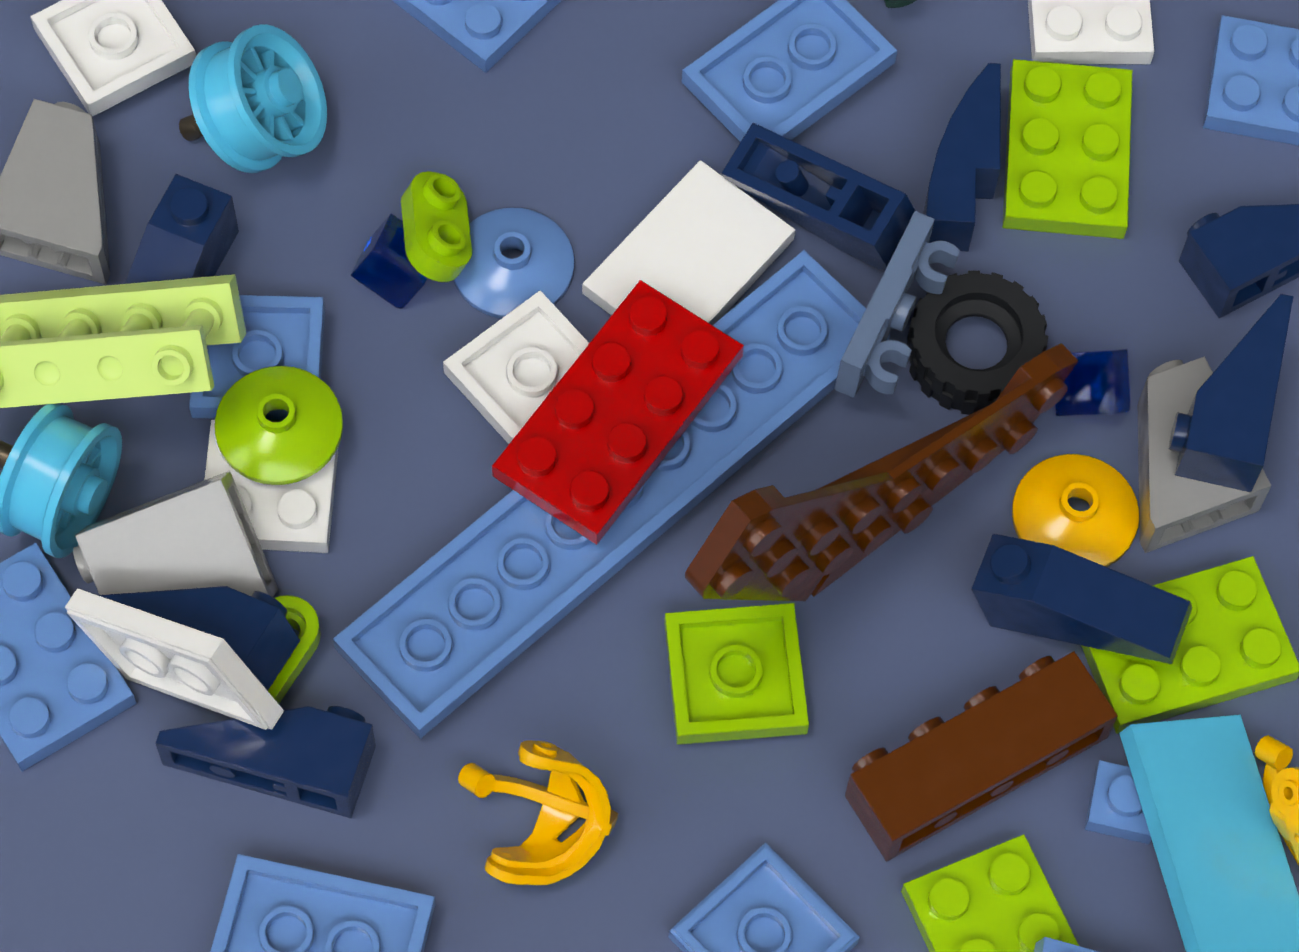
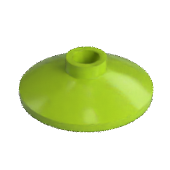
(284, 449)

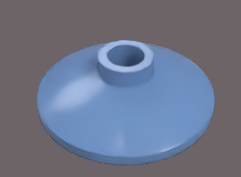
(501, 283)

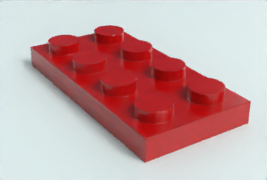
(617, 411)

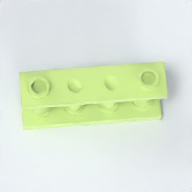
(115, 340)

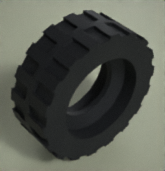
(967, 297)

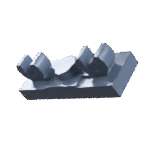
(892, 308)

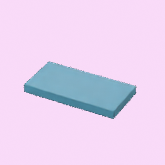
(1214, 835)

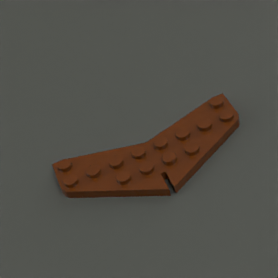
(804, 542)

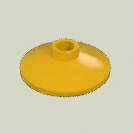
(1045, 516)

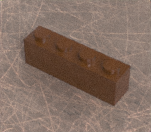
(978, 754)

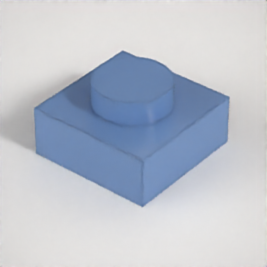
(1115, 804)

